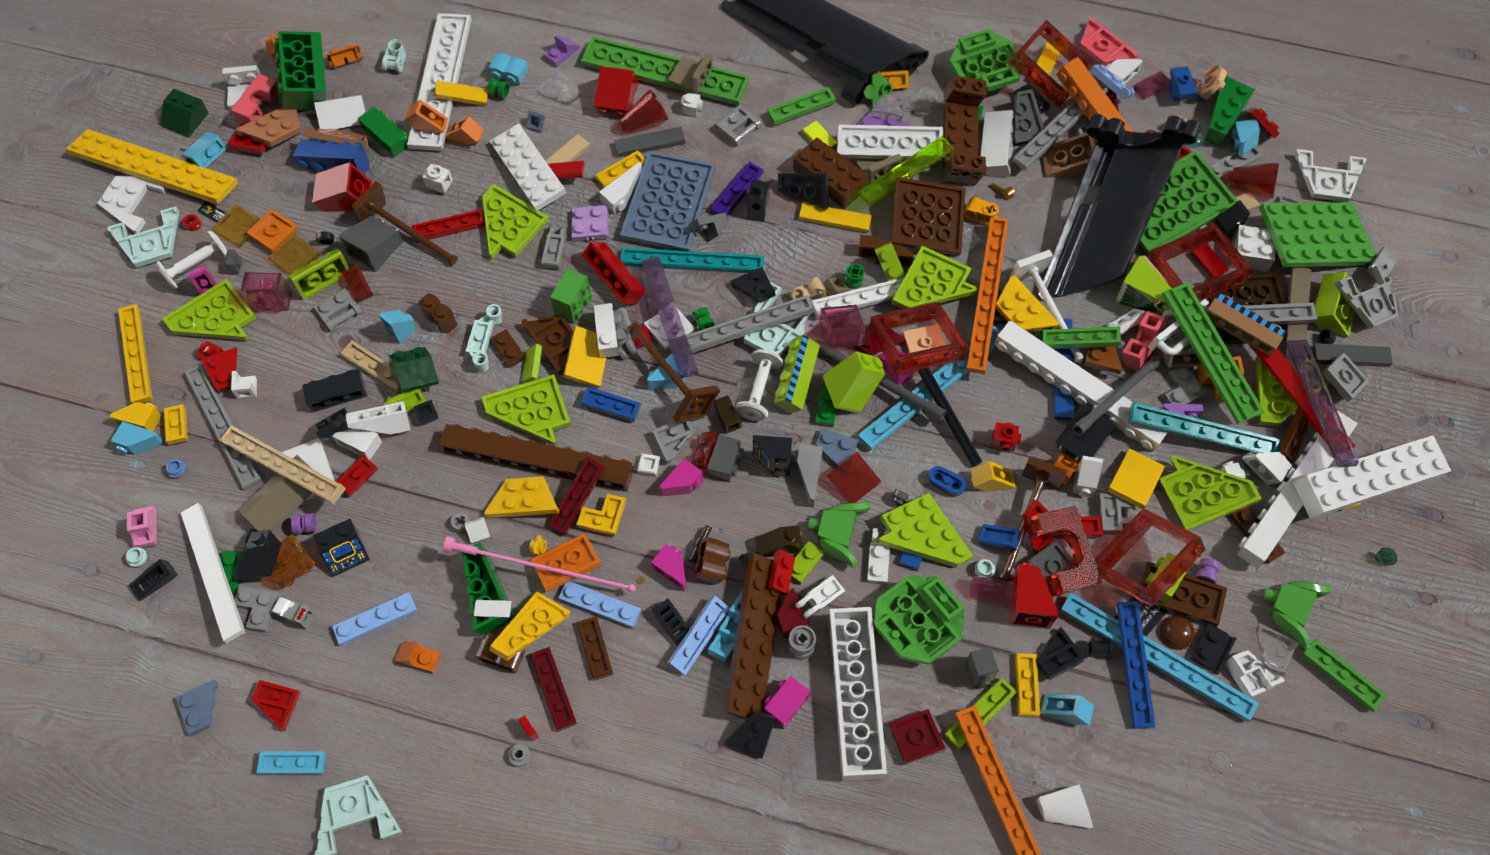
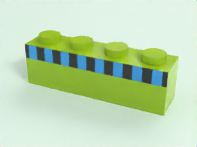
(796, 374)

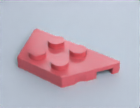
(1104, 45)

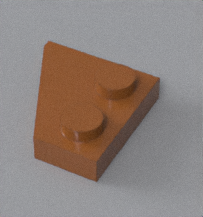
(1104, 359)

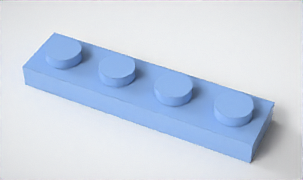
(600, 604)
(374, 619)
(698, 635)

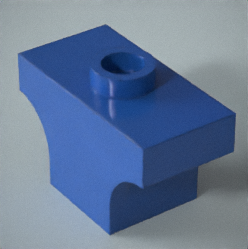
(1181, 84)

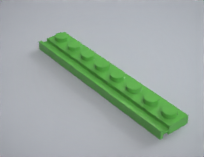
(1212, 353)

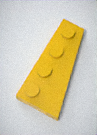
(528, 625)

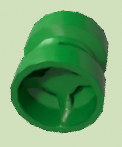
(498, 88)
(854, 276)
(702, 319)

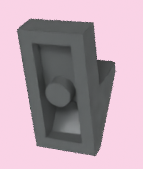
(712, 225)

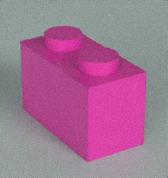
(787, 701)

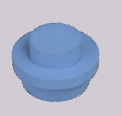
(175, 468)

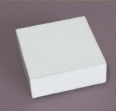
(648, 464)
(477, 530)

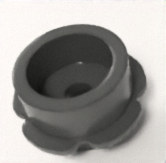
(899, 497)

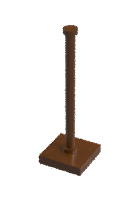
(373, 201)
(696, 401)
(1044, 474)

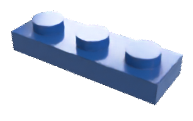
(610, 404)

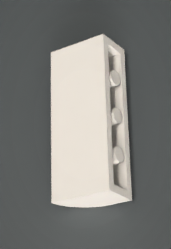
(998, 142)

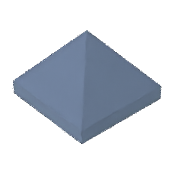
(535, 121)

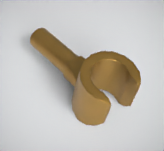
(1006, 193)

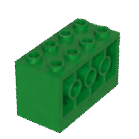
(300, 69)

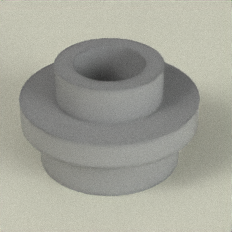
(519, 761)

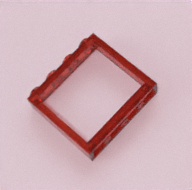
(1036, 74)
(1193, 240)
(923, 358)
(1168, 576)

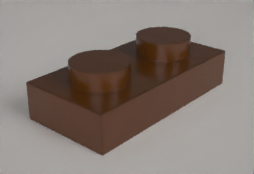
(508, 348)

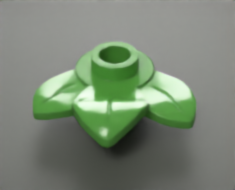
(877, 88)

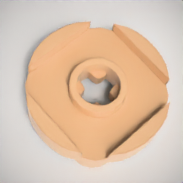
(1213, 82)

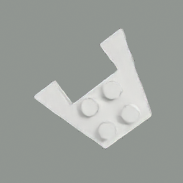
(1329, 182)
(124, 196)

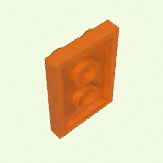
(573, 556)

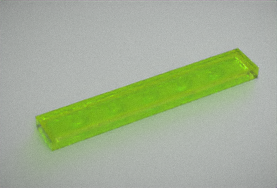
(906, 169)

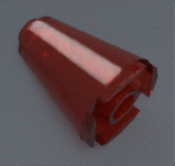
(643, 114)
(1255, 178)

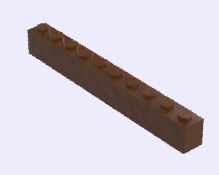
(532, 455)

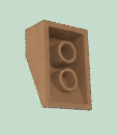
(1069, 156)

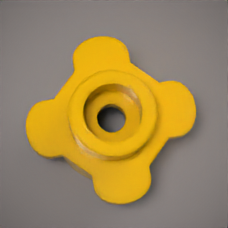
(538, 545)

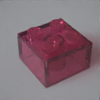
(266, 291)
(842, 326)

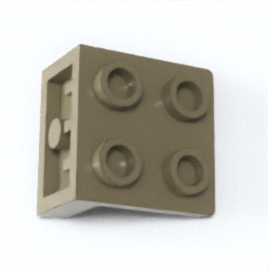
(691, 73)
(877, 167)

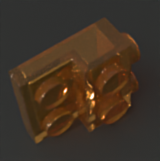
(291, 562)

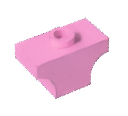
(143, 526)

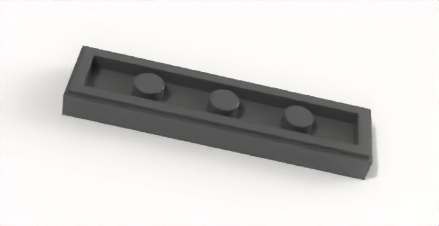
(649, 141)
(1358, 354)

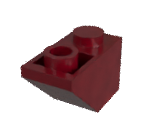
(789, 615)

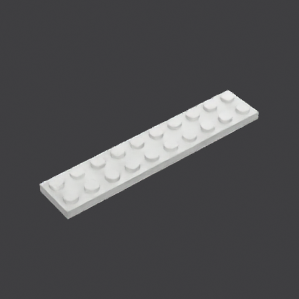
(442, 65)

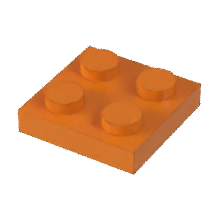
(272, 230)

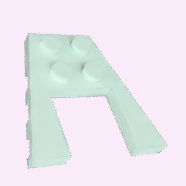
(778, 336)

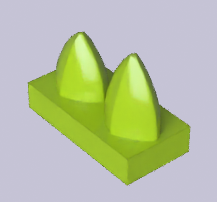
(410, 399)

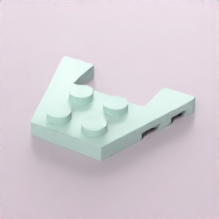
(150, 244)
(350, 805)

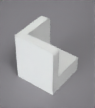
(243, 386)

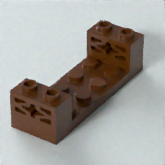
(960, 129)

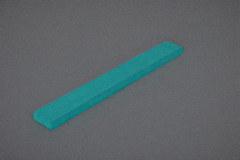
(694, 260)
(1201, 429)

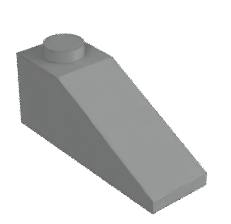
(808, 468)

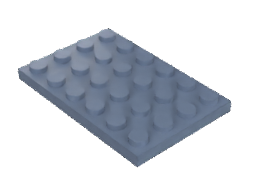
(667, 200)

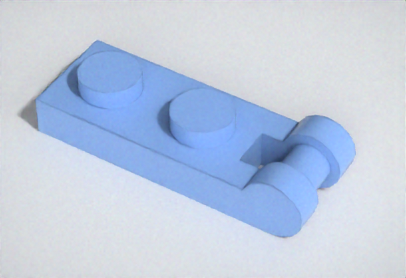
(1112, 82)

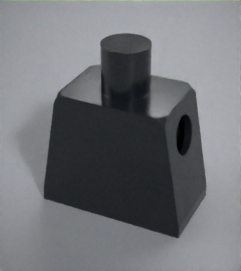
(758, 195)

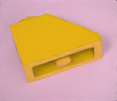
(138, 414)
(992, 477)

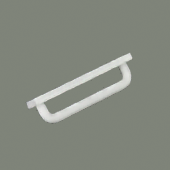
(1159, 340)

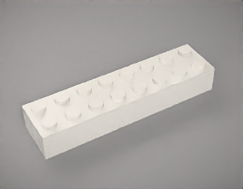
(1372, 477)
(857, 694)

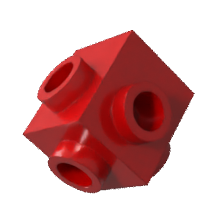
(1005, 437)

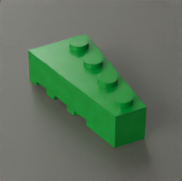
(1227, 109)
(484, 584)

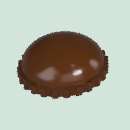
(1177, 632)

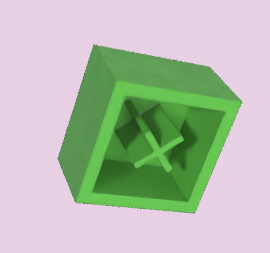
(571, 296)

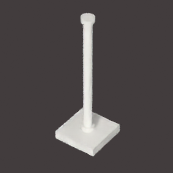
(1033, 267)

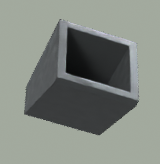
(371, 242)

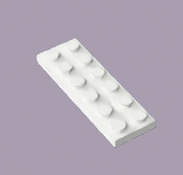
(884, 141)
(528, 167)

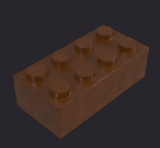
(844, 176)

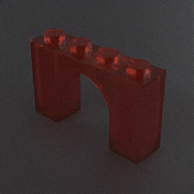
(1068, 525)

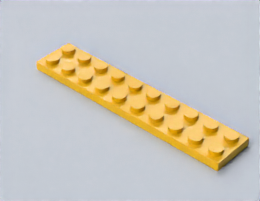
(152, 166)

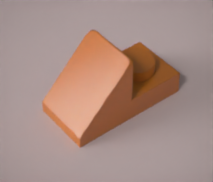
(1066, 463)
(418, 657)

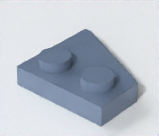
(836, 446)
(197, 707)

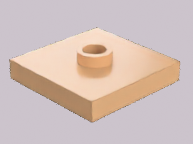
(923, 338)

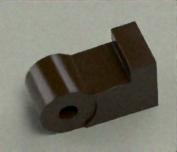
(727, 414)

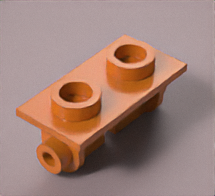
(351, 52)

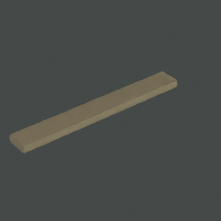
(1298, 293)

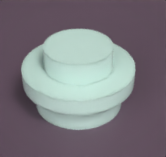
(136, 556)
(984, 568)

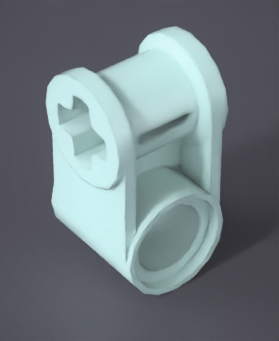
(394, 56)

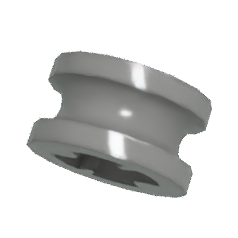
(459, 517)

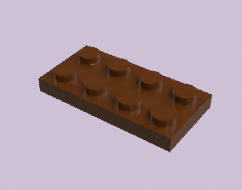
(1193, 598)

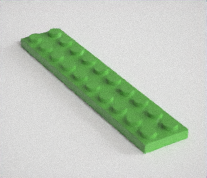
(658, 67)

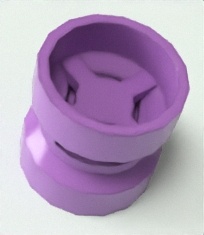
(304, 523)
(1208, 569)

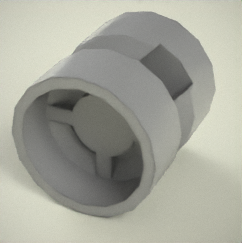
(802, 642)

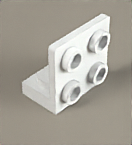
(238, 81)

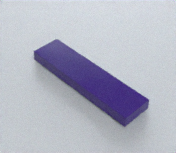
(736, 190)

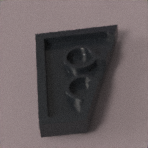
(806, 186)

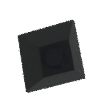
(258, 556)

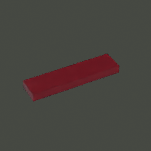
(576, 496)
(553, 689)

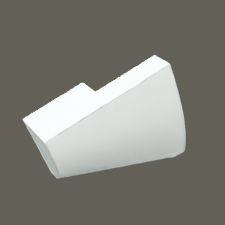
(1251, 675)
(1065, 807)

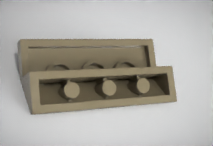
(274, 502)

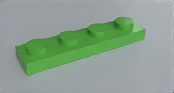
(801, 106)
(1082, 337)
(1344, 675)

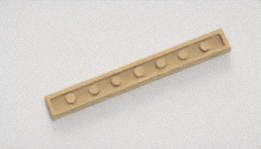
(282, 465)

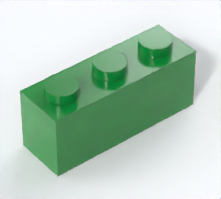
(384, 131)

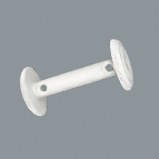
(192, 259)
(766, 360)

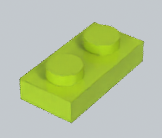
(889, 262)
(806, 562)

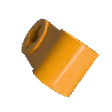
(980, 210)

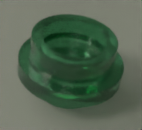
(1386, 556)

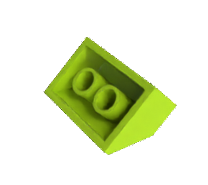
(319, 274)
(1332, 307)

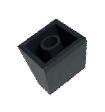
(1090, 441)

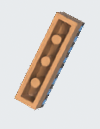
(1245, 324)

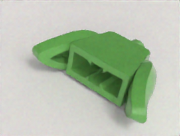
(837, 528)
(1292, 607)

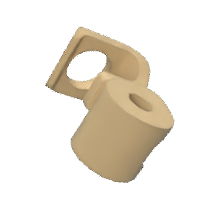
(815, 285)

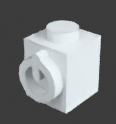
(437, 178)

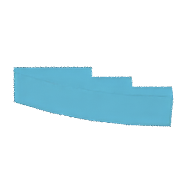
(725, 639)

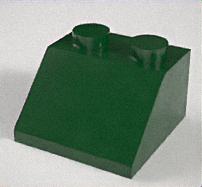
(182, 112)
(413, 369)

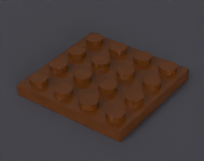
(928, 216)

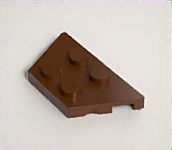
(554, 336)

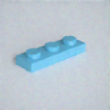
(291, 763)

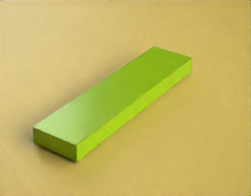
(987, 707)

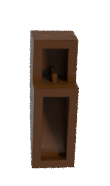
(869, 243)

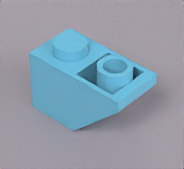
(1245, 136)
(659, 379)

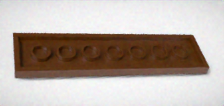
(753, 641)

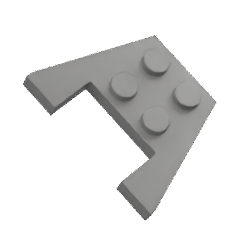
(1375, 304)

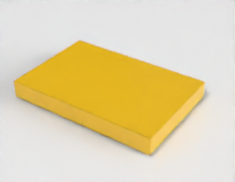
(584, 358)
(1136, 478)

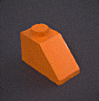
(426, 118)
(465, 132)

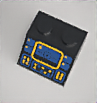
(773, 453)
(341, 547)

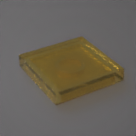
(235, 225)
(293, 255)

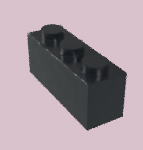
(334, 390)

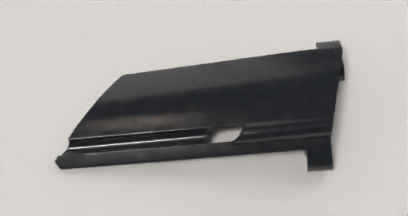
(850, 44)
(1132, 174)

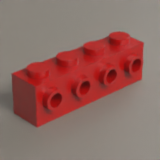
(613, 272)

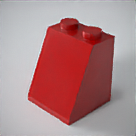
(615, 90)
(339, 188)
(1031, 599)

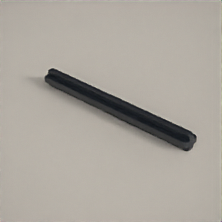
(950, 417)

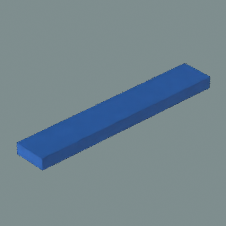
(1064, 403)
(1135, 665)

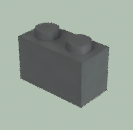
(724, 458)
(981, 667)

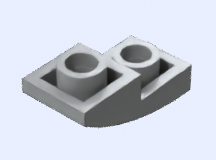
(1384, 254)

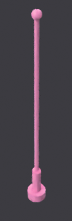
(450, 544)

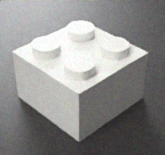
(1255, 247)

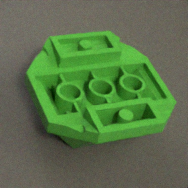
(985, 58)
(923, 599)

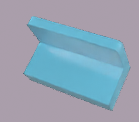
(205, 149)

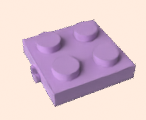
(590, 223)

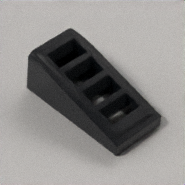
(164, 578)
(667, 604)

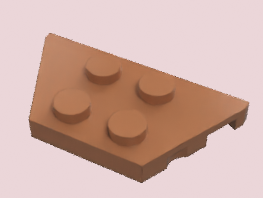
(272, 127)
(337, 136)

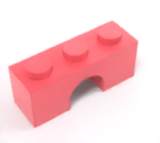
(260, 89)
(1136, 350)

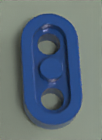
(947, 480)

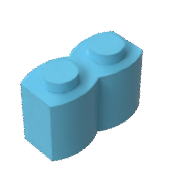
(508, 68)

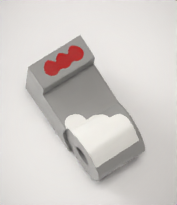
(293, 612)

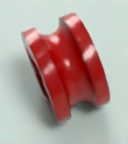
(195, 225)

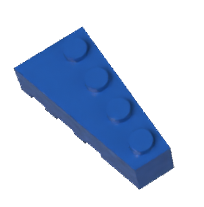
(324, 156)

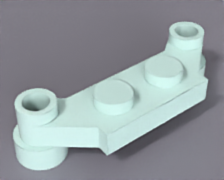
(481, 336)

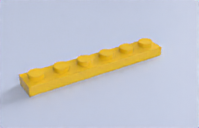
(135, 354)

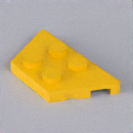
(1022, 307)
(522, 498)

